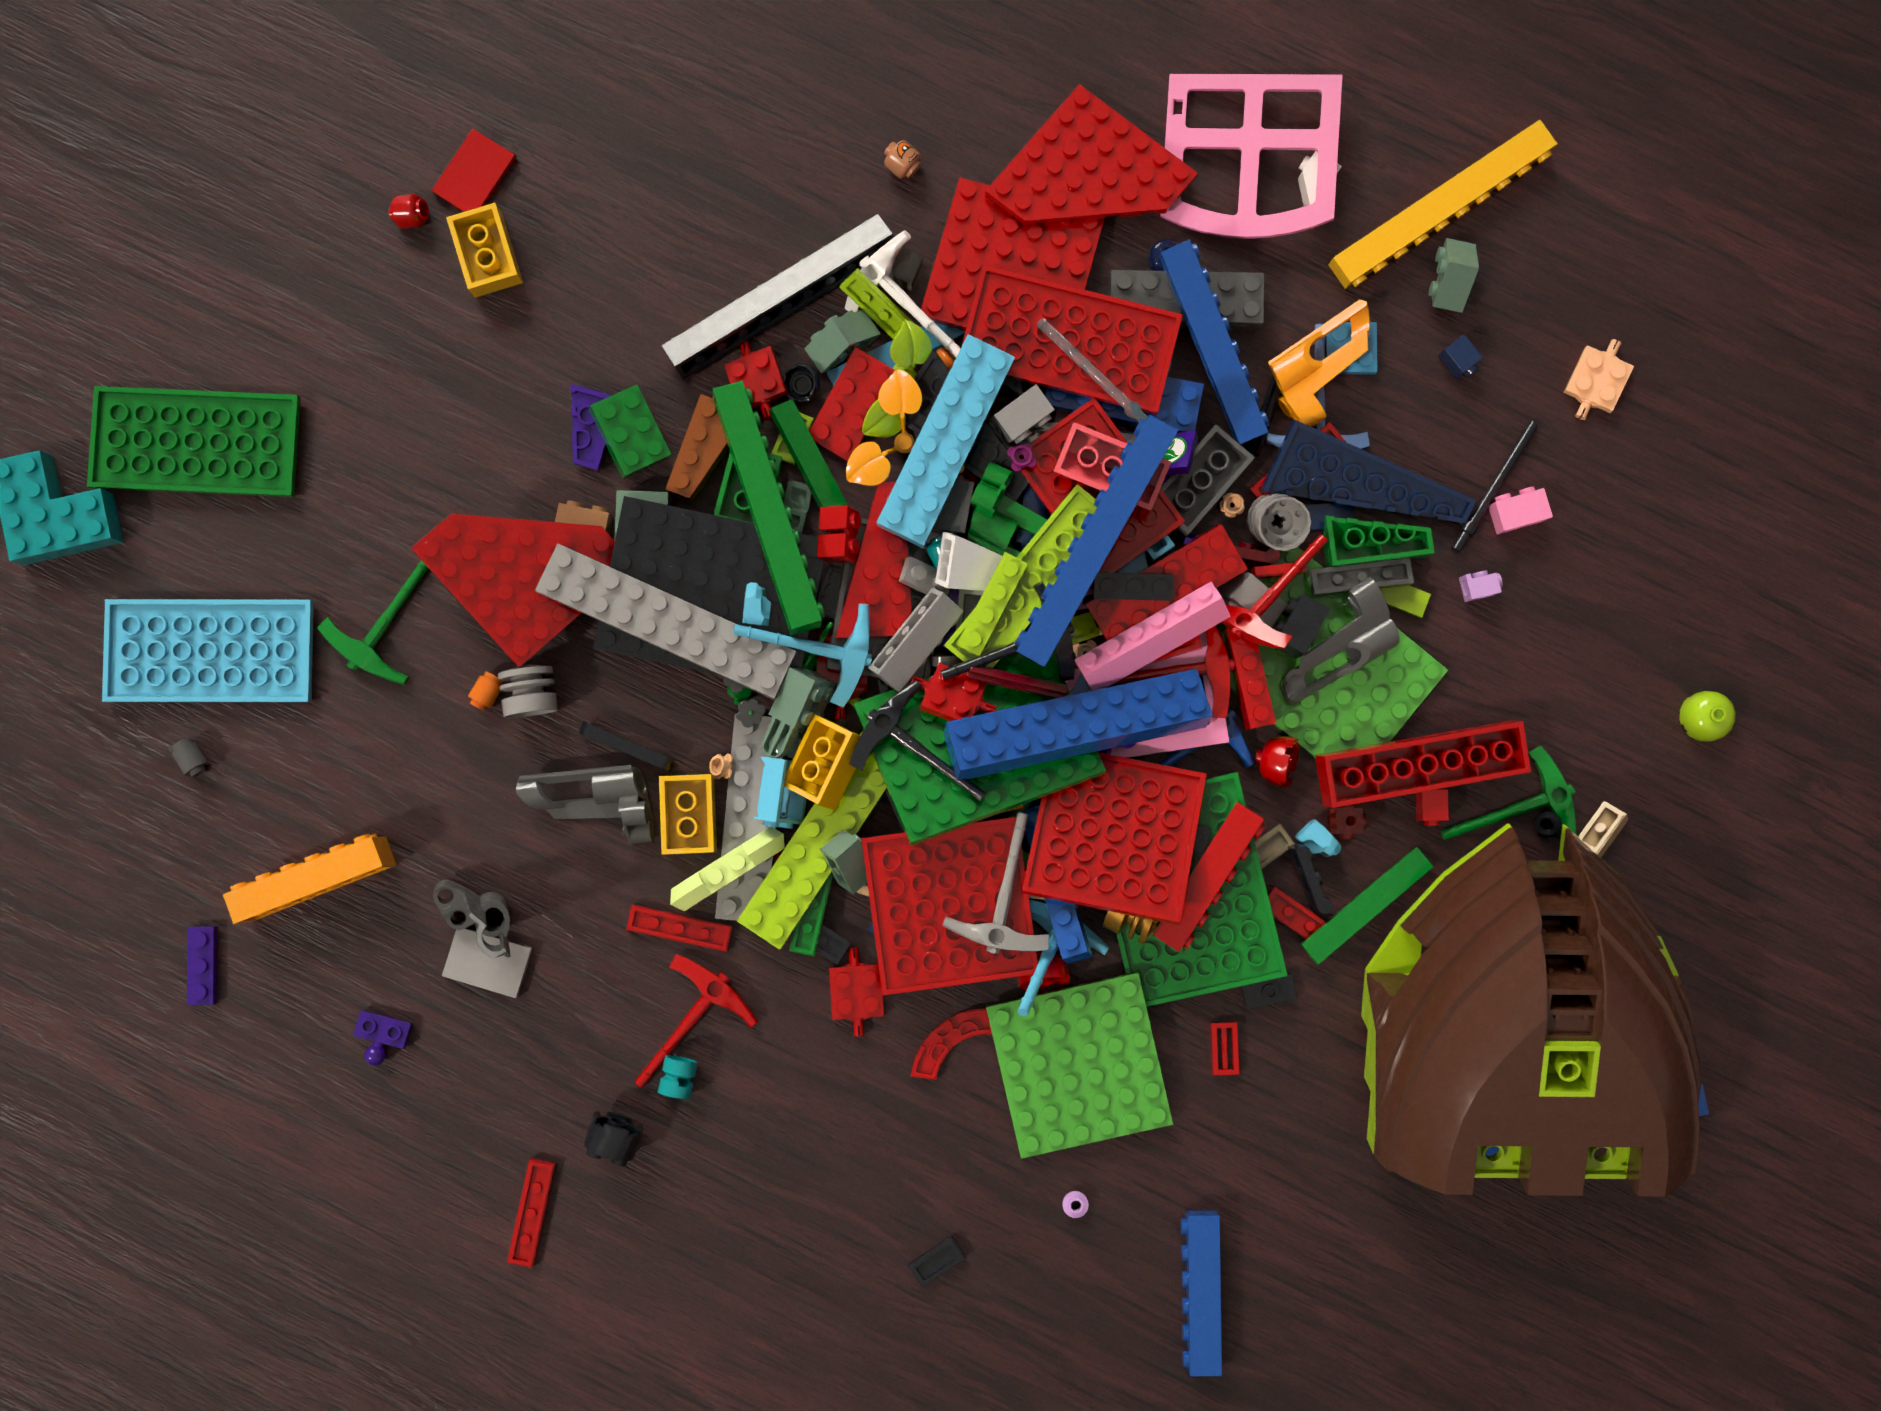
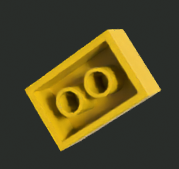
(484, 250)
(822, 763)
(688, 814)

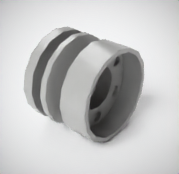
(1290, 526)
(528, 691)

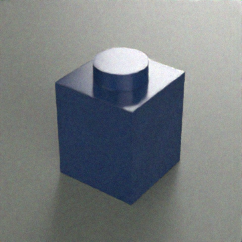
(1461, 357)

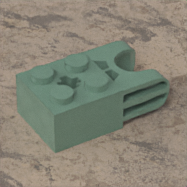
(798, 699)

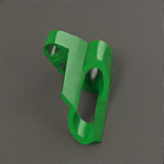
(998, 516)

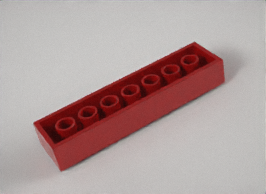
(1422, 763)

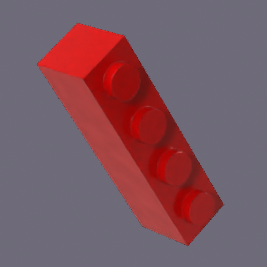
(1250, 682)

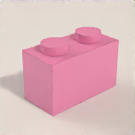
(1520, 511)

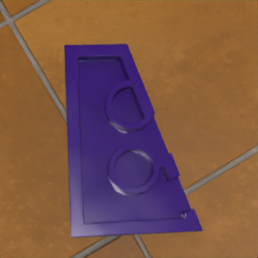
(586, 439)

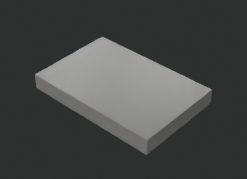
(473, 967)

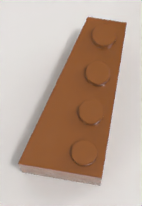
(700, 452)

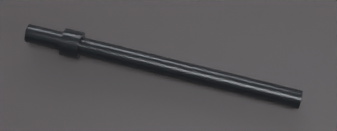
(1470, 527)

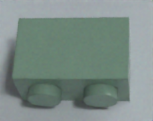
(846, 860)

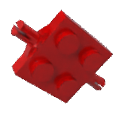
(760, 374)
(953, 697)
(856, 991)

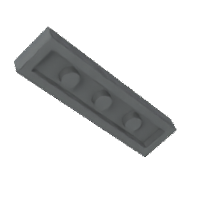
(1342, 578)

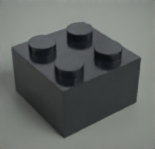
(1301, 621)

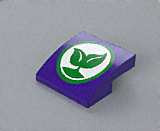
(1181, 453)

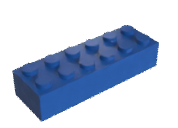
(1177, 407)

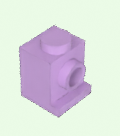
(1481, 585)

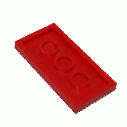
(844, 411)

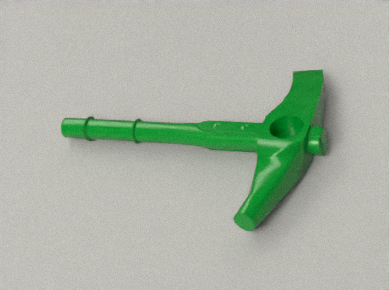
(362, 653)
(1554, 795)

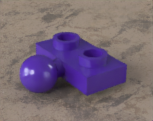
(381, 1031)

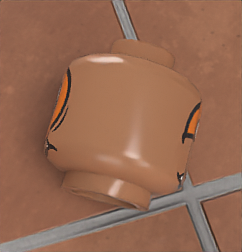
(902, 159)

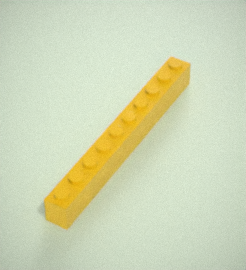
(1443, 204)

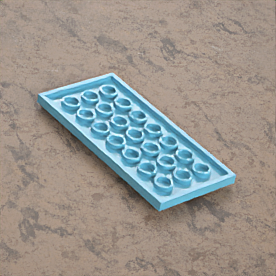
(207, 650)

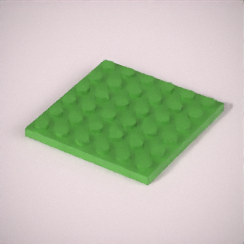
(1080, 1065)

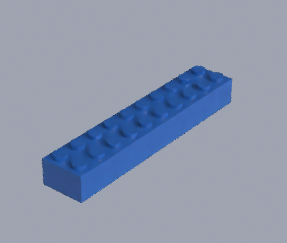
(1097, 540)
(1076, 724)

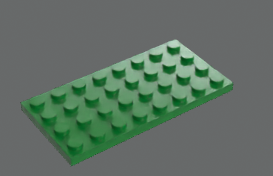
(194, 441)

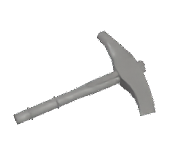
(996, 934)

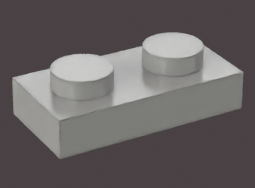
(920, 576)

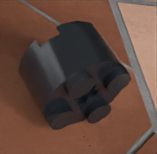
(612, 1137)

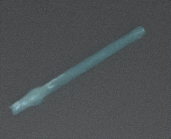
(1131, 408)

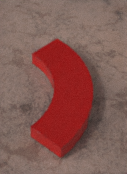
(945, 1037)

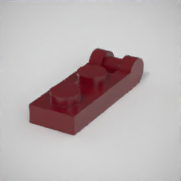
(1247, 551)

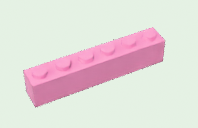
(1153, 637)

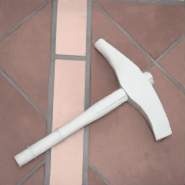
(878, 269)

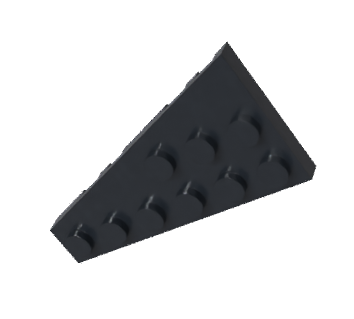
(987, 444)

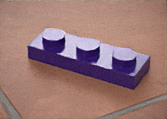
(202, 965)

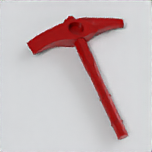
(1247, 623)
(1215, 666)
(713, 990)

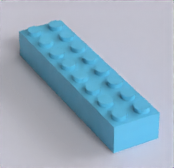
(945, 441)

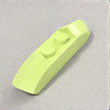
(727, 869)

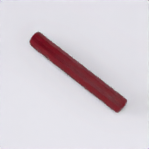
(1018, 682)

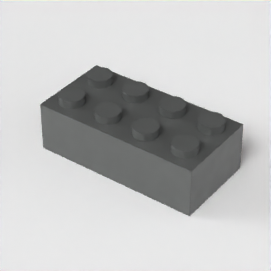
(1214, 468)

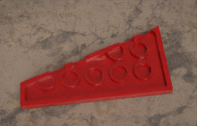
(877, 577)

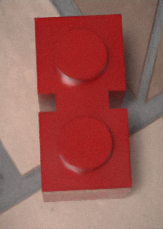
(841, 542)

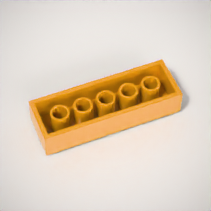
(309, 879)

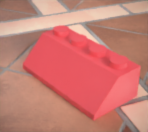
(1091, 458)

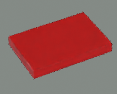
(474, 172)

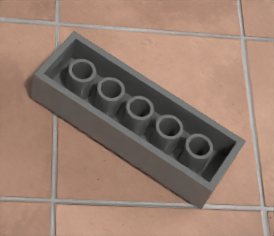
(1238, 292)

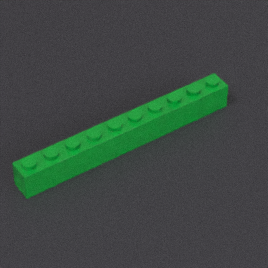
(767, 508)

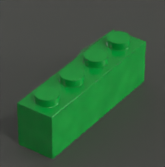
(1366, 541)

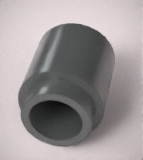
(189, 757)

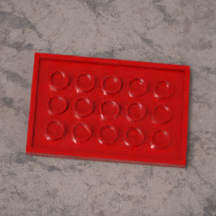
(1143, 526)

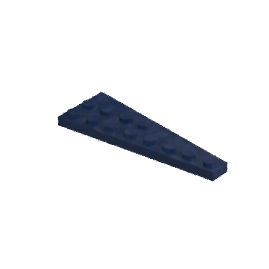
(1334, 471)

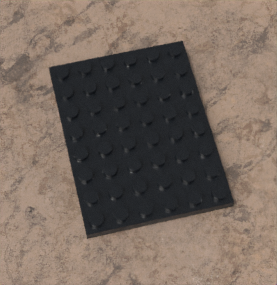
(699, 561)

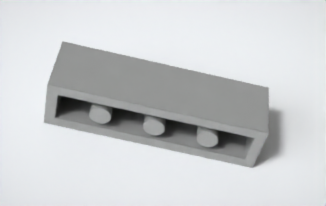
(916, 639)

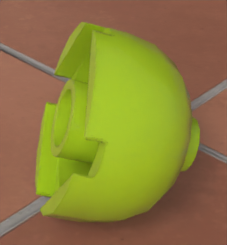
(1707, 716)

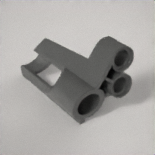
(1362, 640)
(616, 794)
(474, 908)

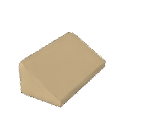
(1603, 828)

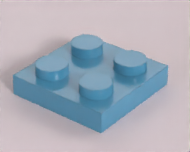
(1342, 335)

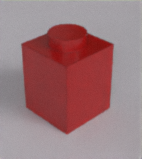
(1432, 807)

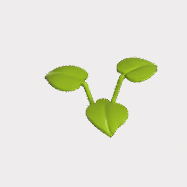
(908, 348)

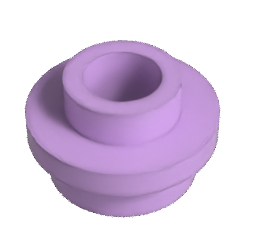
(1075, 1196)

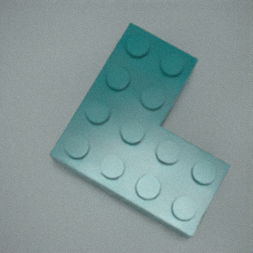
(43, 523)

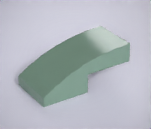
(798, 499)

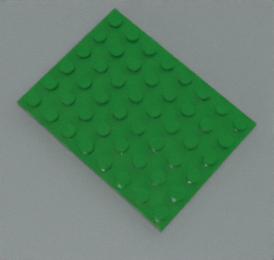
(935, 804)
(1237, 939)

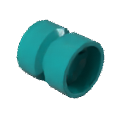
(677, 1077)

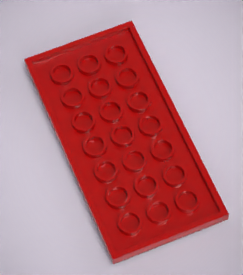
(1118, 336)

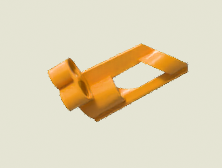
(1302, 376)

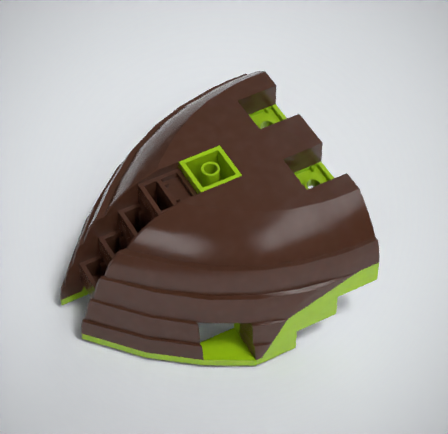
(1530, 1030)

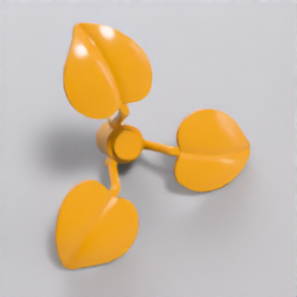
(896, 396)

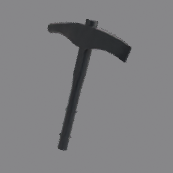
(1063, 653)
(885, 724)

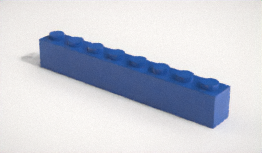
(1213, 341)

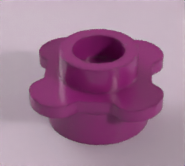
(1017, 463)

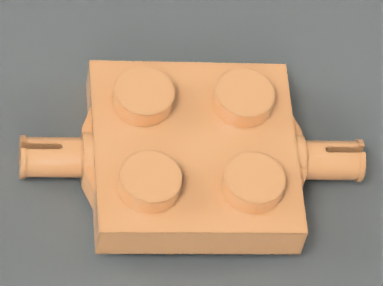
(1598, 379)

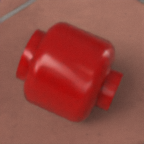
(408, 211)

